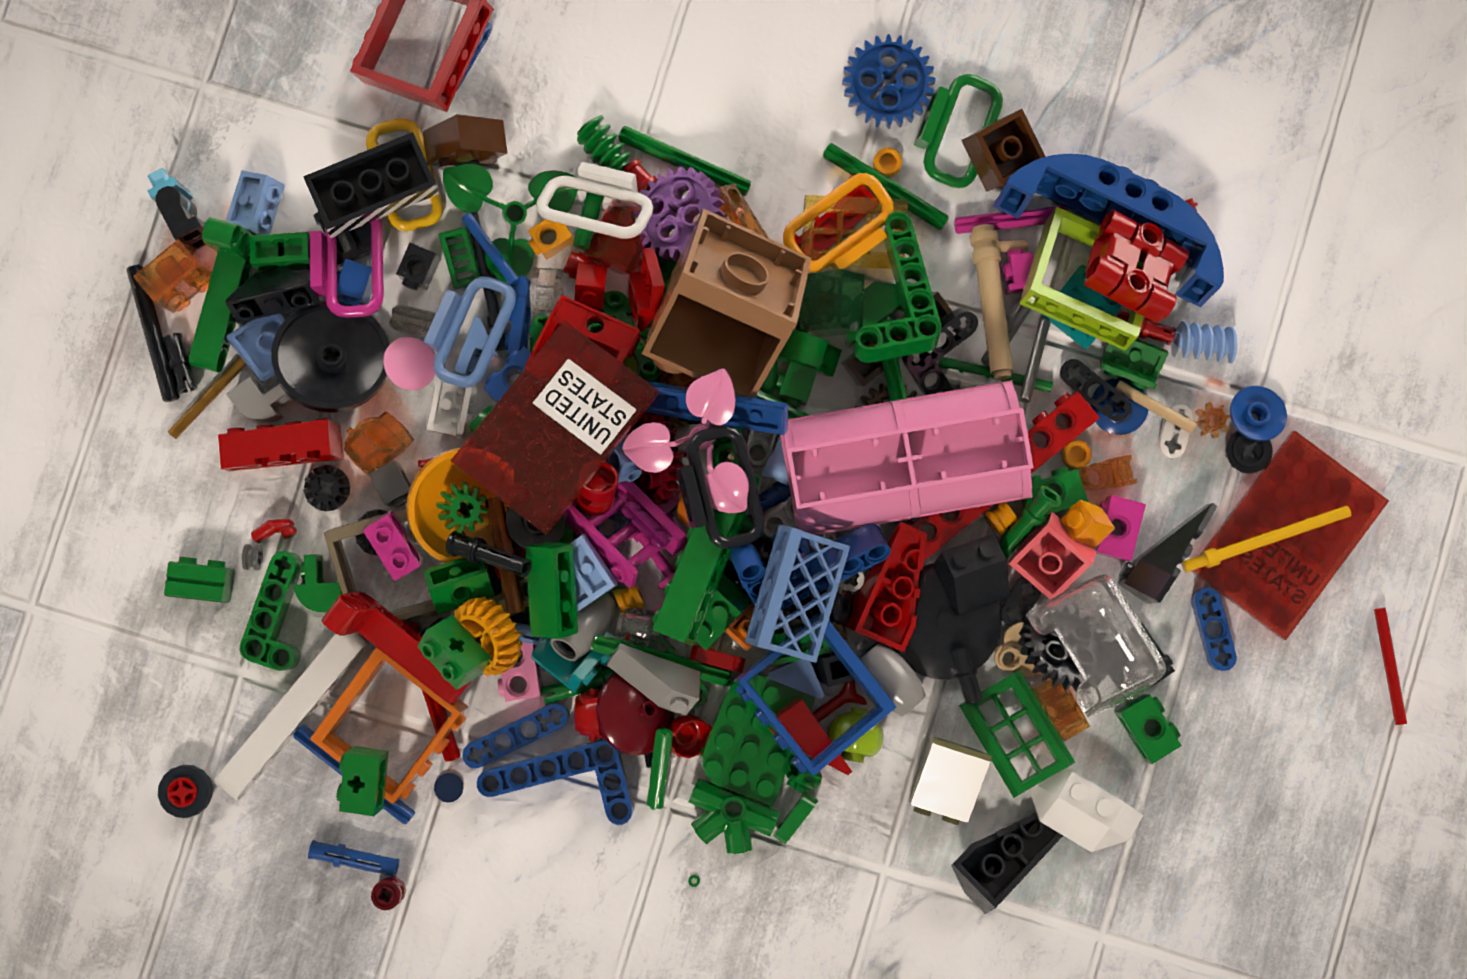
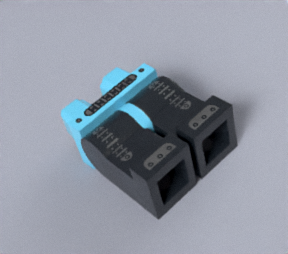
(177, 208)

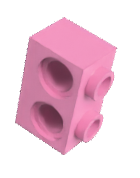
(528, 670)

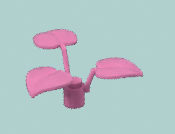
(714, 401)

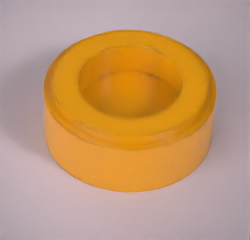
(887, 162)
(1076, 454)

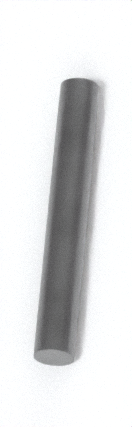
(1034, 360)

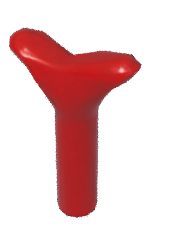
(846, 695)

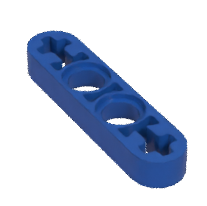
(517, 738)

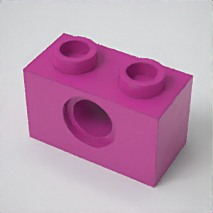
(1130, 516)

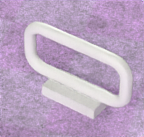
(602, 182)

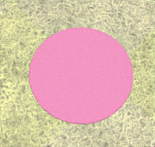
(409, 363)

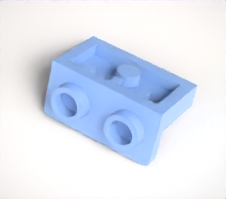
(255, 202)

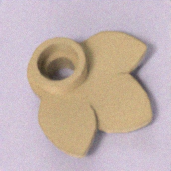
(1017, 661)

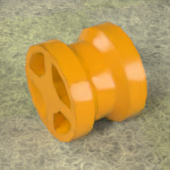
(1000, 518)
(628, 598)

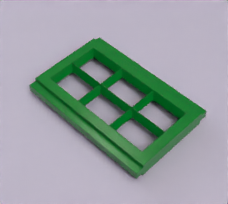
(1041, 722)

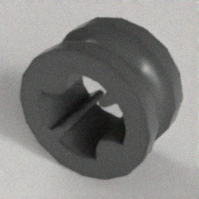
(252, 557)

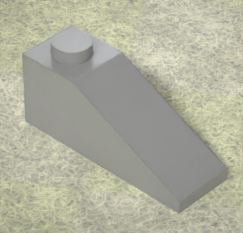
(659, 679)

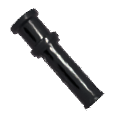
(478, 551)

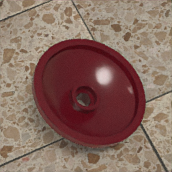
(624, 718)

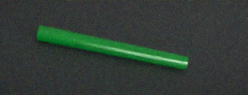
(946, 363)

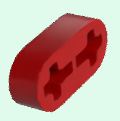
(717, 659)

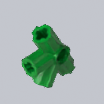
(734, 825)

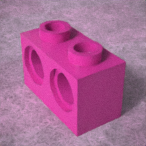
(393, 545)

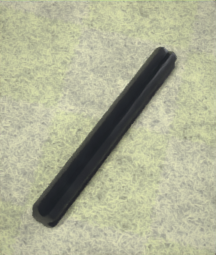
(153, 338)

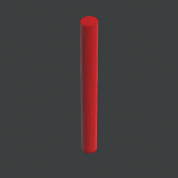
(1390, 666)

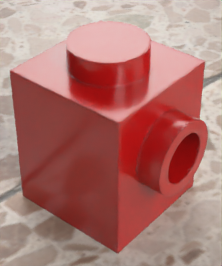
(591, 285)

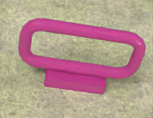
(324, 272)

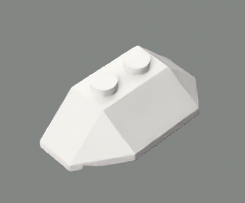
(1082, 810)

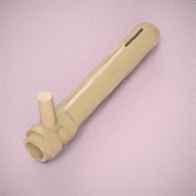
(987, 258)

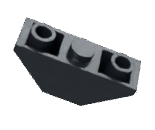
(271, 294)

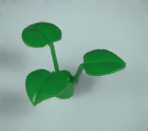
(468, 188)

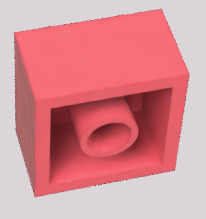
(1052, 558)

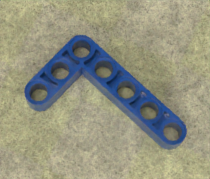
(866, 550)
(563, 770)

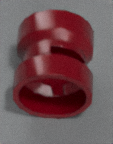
(393, 890)

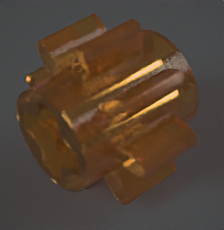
(1219, 420)

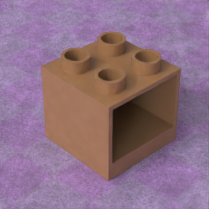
(728, 304)

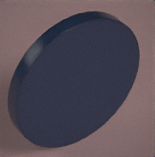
(448, 787)

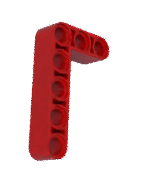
(363, 614)

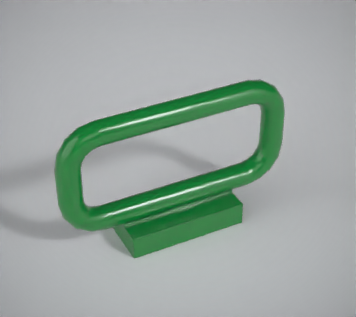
(937, 119)

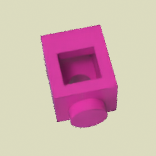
(1017, 270)

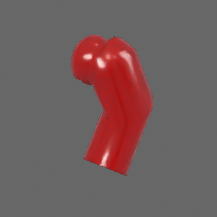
(284, 526)

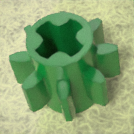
(804, 781)

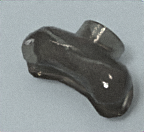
(411, 320)

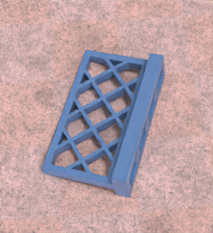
(777, 581)

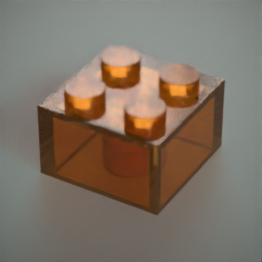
(175, 277)

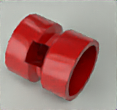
(599, 492)

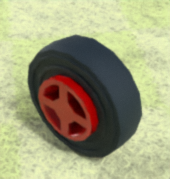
(173, 793)

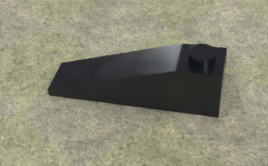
(1155, 569)
(1001, 861)

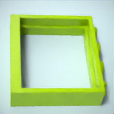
(1063, 307)

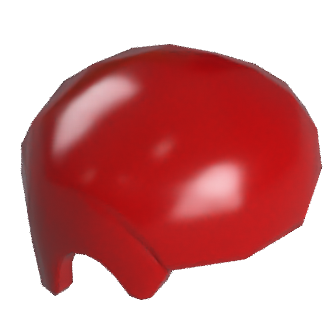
(688, 735)

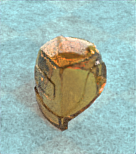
(376, 442)

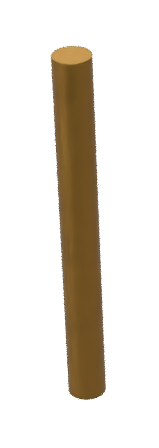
(207, 397)

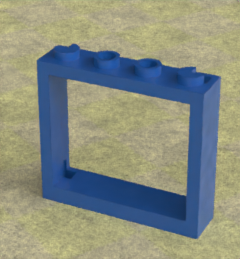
(858, 671)

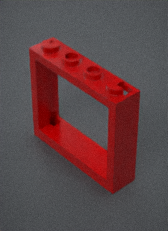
(452, 66)

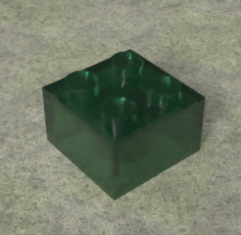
(832, 303)

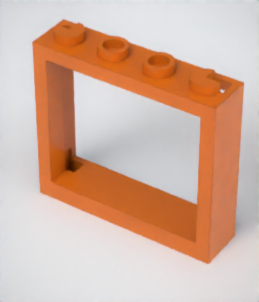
(336, 747)

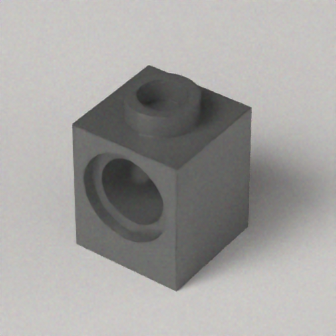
(391, 484)

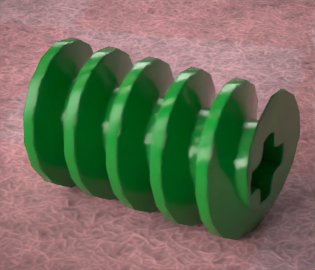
(601, 145)

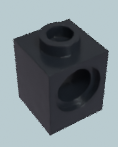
(413, 255)

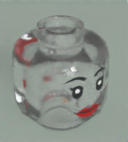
(636, 626)

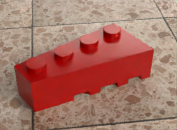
(280, 445)

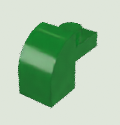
(812, 352)
(315, 593)

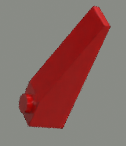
(889, 593)

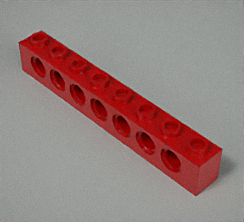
(1080, 417)

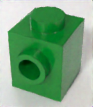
(796, 384)

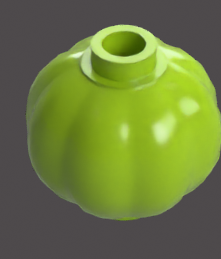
(866, 745)

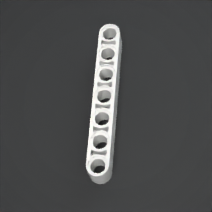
(290, 714)

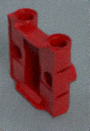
(1114, 263)
(615, 338)

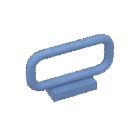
(448, 324)

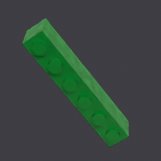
(696, 579)

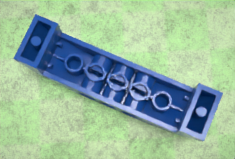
(1097, 186)

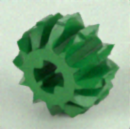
(451, 506)

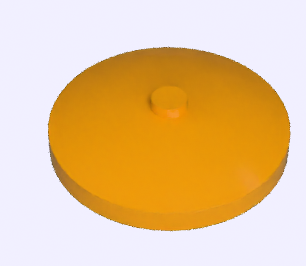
(422, 509)

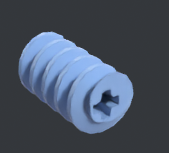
(1205, 340)

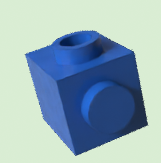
(354, 283)

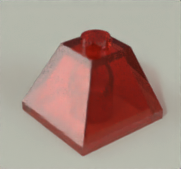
(616, 253)

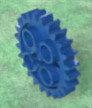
(907, 97)

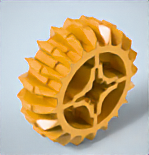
(493, 632)

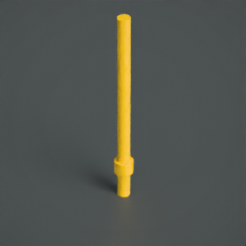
(1213, 557)

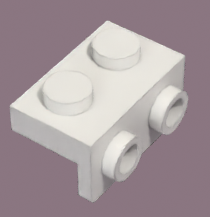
(450, 408)

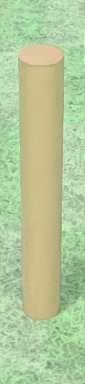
(1156, 407)

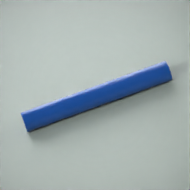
(490, 249)

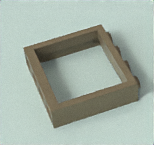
(333, 539)

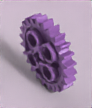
(677, 212)

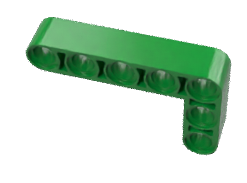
(228, 274)
(910, 294)

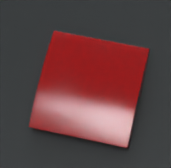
(645, 290)

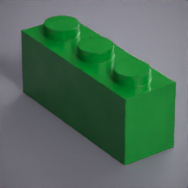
(552, 590)

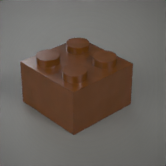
(1002, 149)

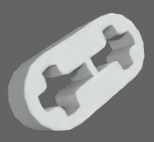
(1167, 431)

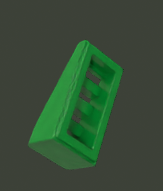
(455, 233)

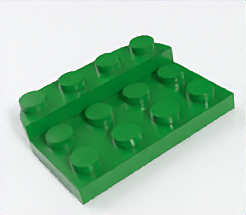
(741, 749)

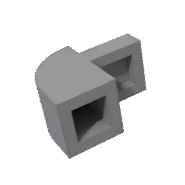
(257, 404)

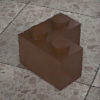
(464, 140)

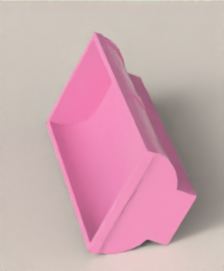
(907, 458)

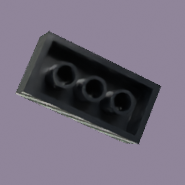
(371, 185)

